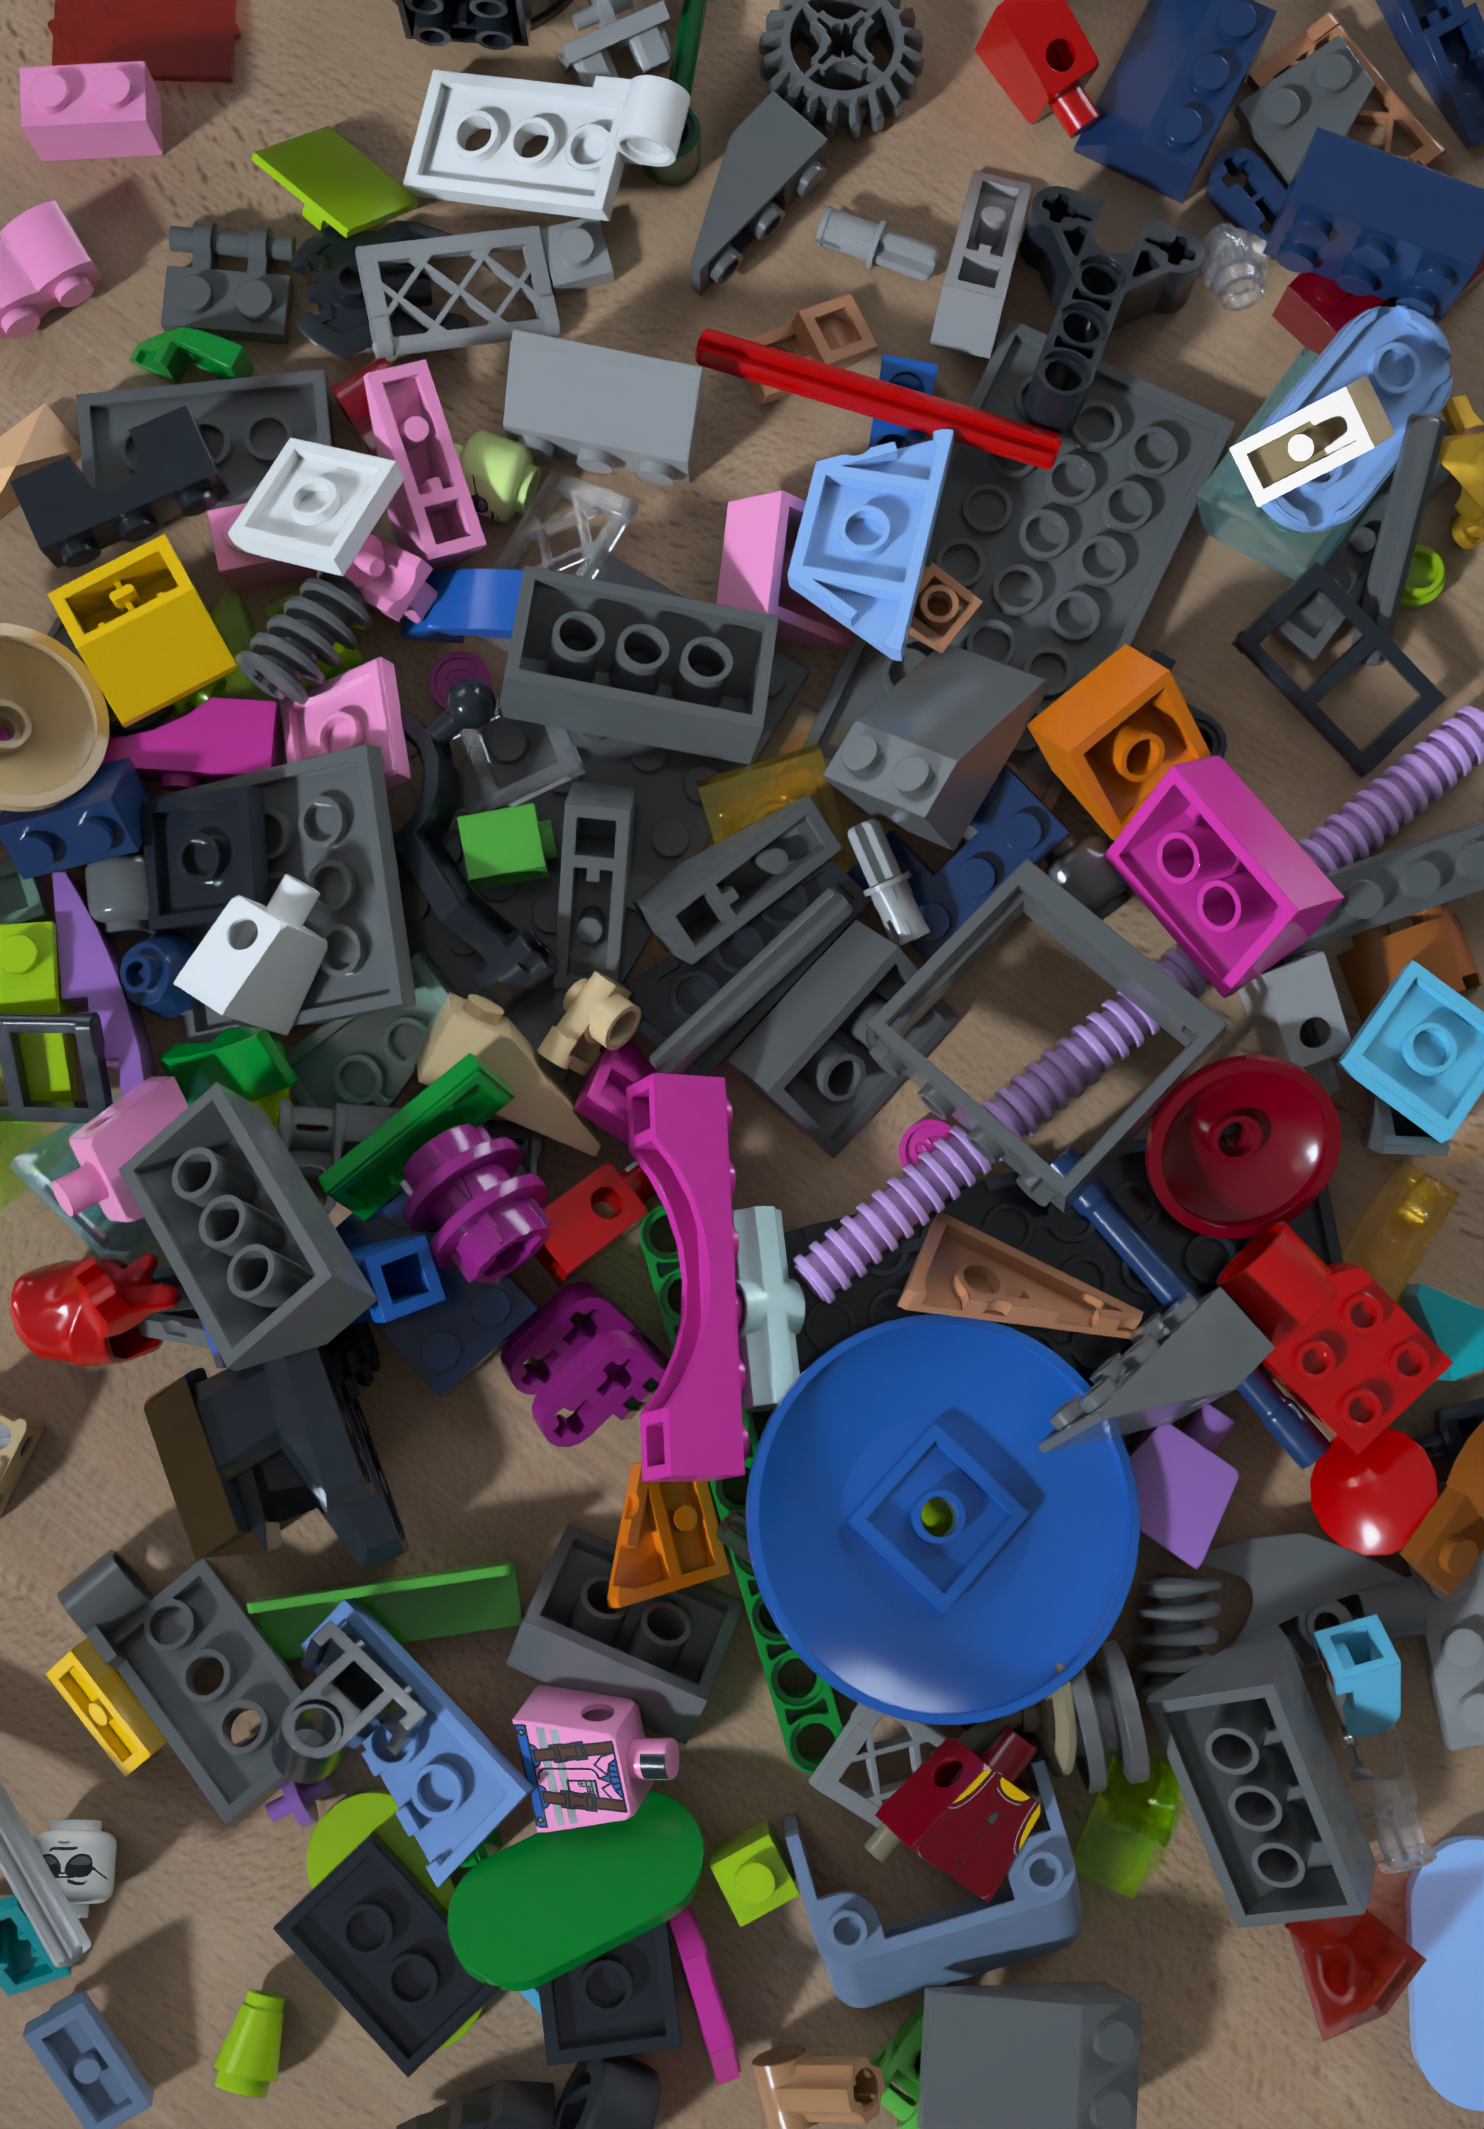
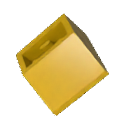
(143, 631)

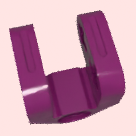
(586, 1366)

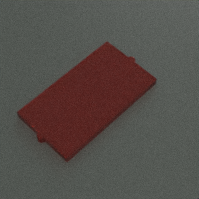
(172, 36)

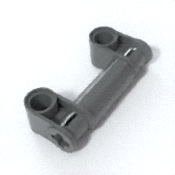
(350, 1124)

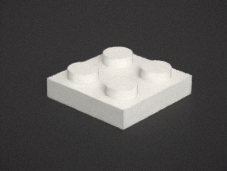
(316, 506)

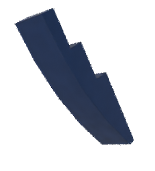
(1448, 56)

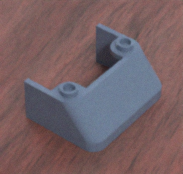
(891, 1961)

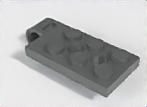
(158, 1651)

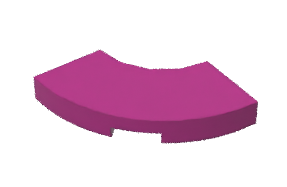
(704, 1995)

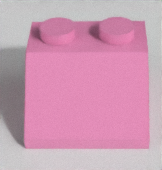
(756, 565)

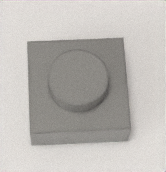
(576, 255)

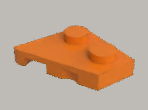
(664, 1540)

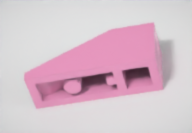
(433, 505)

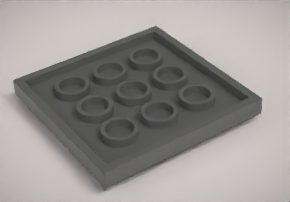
(335, 834)

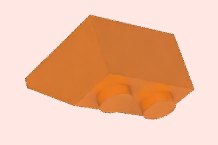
(1118, 736)

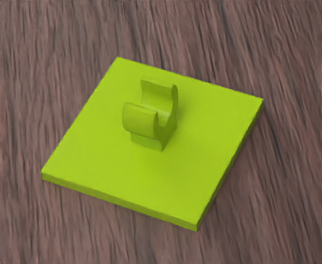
(335, 182)

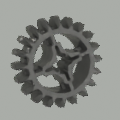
(842, 88)

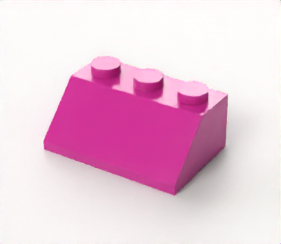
(1221, 873)

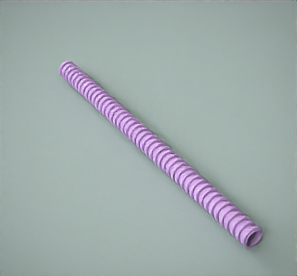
(1108, 1035)

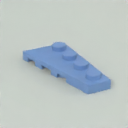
(450, 1777)

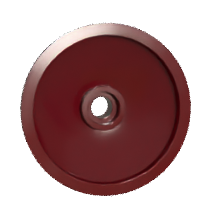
(1260, 1171)

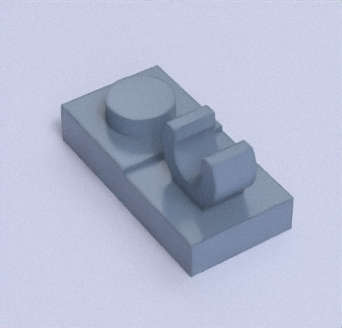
(88, 2063)

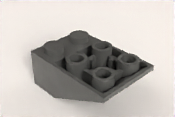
(1170, 1371)

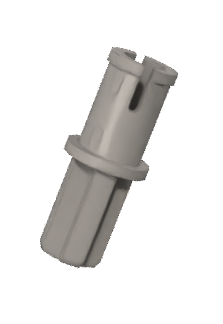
(876, 244)
(887, 884)

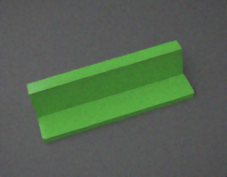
(406, 1605)

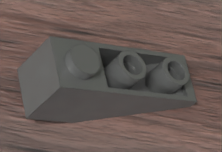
(762, 172)

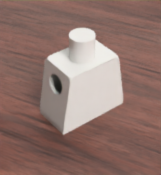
(258, 959)

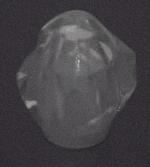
(1234, 266)

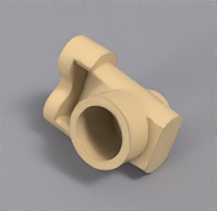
(594, 1017)

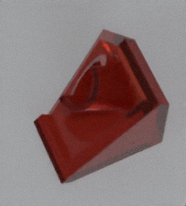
(1352, 1968)

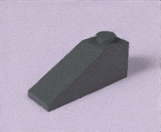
(735, 879)
(594, 880)

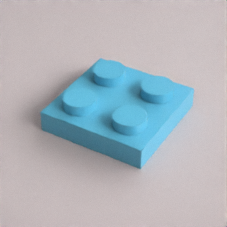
(1421, 1052)

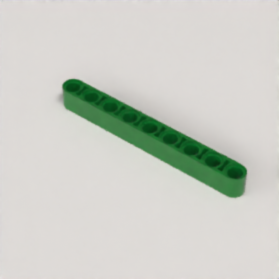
(792, 1707)

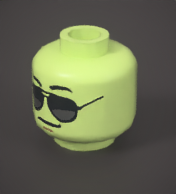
(498, 475)

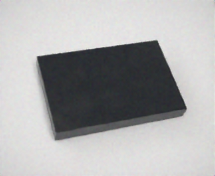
(385, 1953)

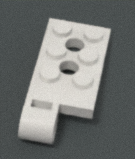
(586, 150)

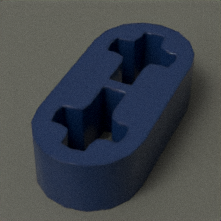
(1248, 205)

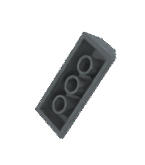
(638, 665)
(245, 1232)
(1264, 1787)

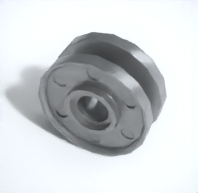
(1108, 1721)

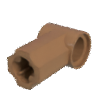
(810, 2089)

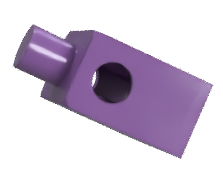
(1183, 1483)

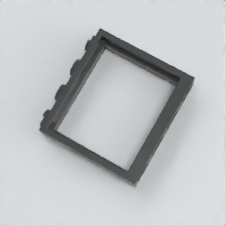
(1104, 952)

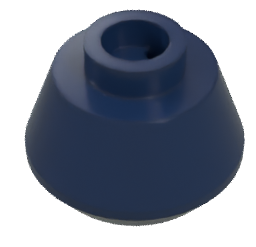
(152, 968)

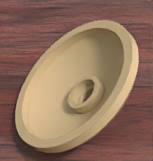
(51, 718)

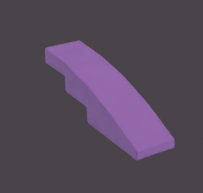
(92, 979)

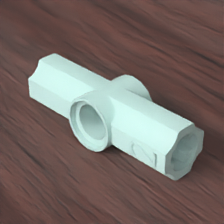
(770, 1306)

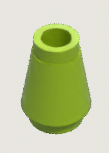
(252, 2046)

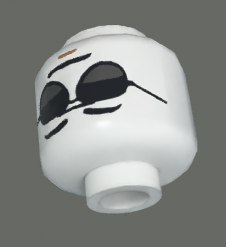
(80, 1861)

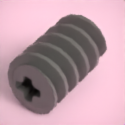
(305, 636)
(1176, 1628)

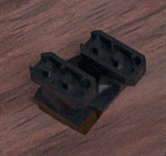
(269, 1448)

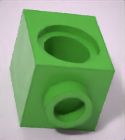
(506, 846)

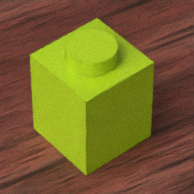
(754, 1872)

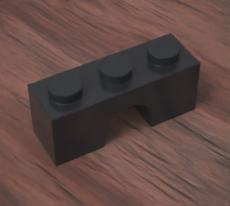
(171, 479)

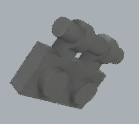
(228, 302)

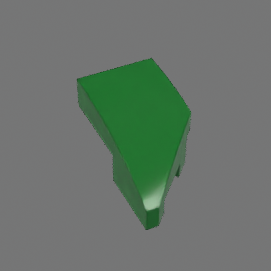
(174, 350)

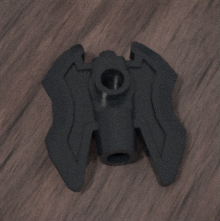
(339, 293)

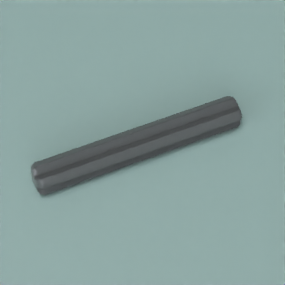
(1401, 524)
(752, 983)

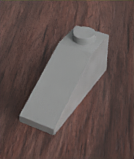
(980, 265)

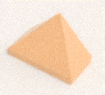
(30, 446)

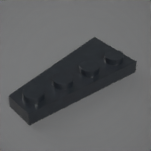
(679, 989)

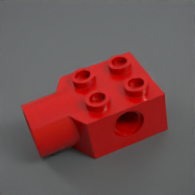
(1335, 1336)

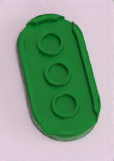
(574, 1894)

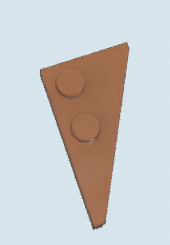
(985, 1279)

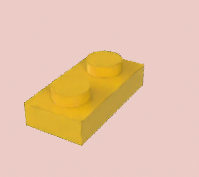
(106, 1707)

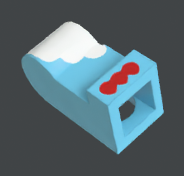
(1361, 1675)

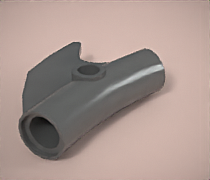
(1303, 1576)

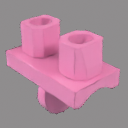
(392, 580)

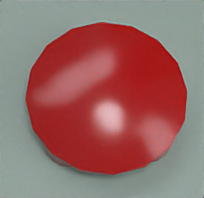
(1374, 1497)

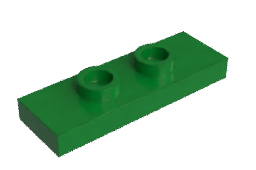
(374, 1168)

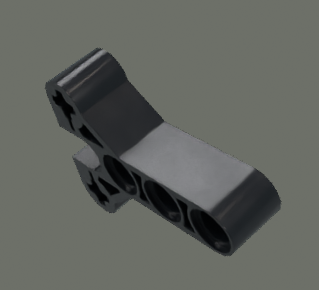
(1094, 293)

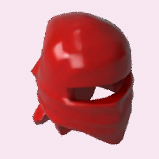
(89, 1309)

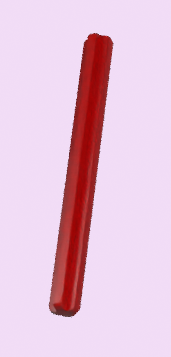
(877, 398)

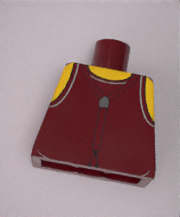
(967, 1810)

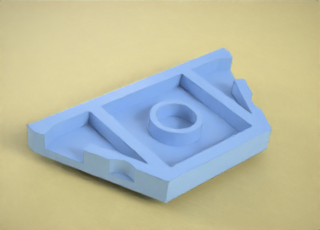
(870, 537)

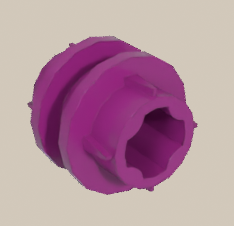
(468, 1193)

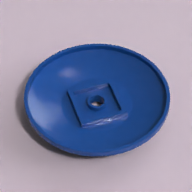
(1034, 1541)

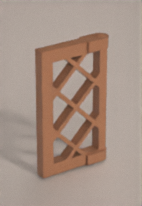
(1397, 111)

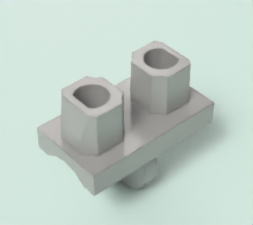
(640, 31)

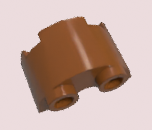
(1432, 942)

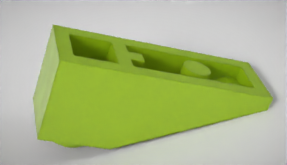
(33, 985)

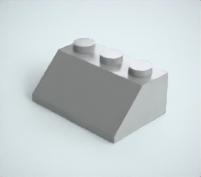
(603, 407)

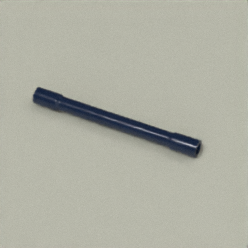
(1278, 1413)

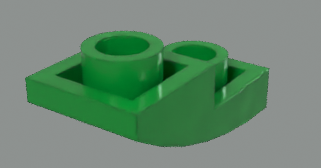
(240, 1059)

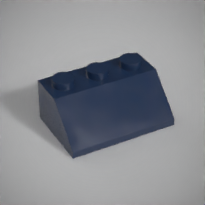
(1175, 90)

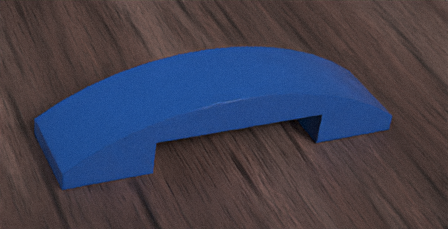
(469, 605)

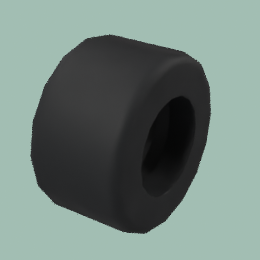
(609, 2095)

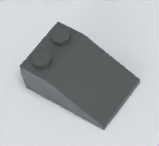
(936, 743)
(1029, 2057)

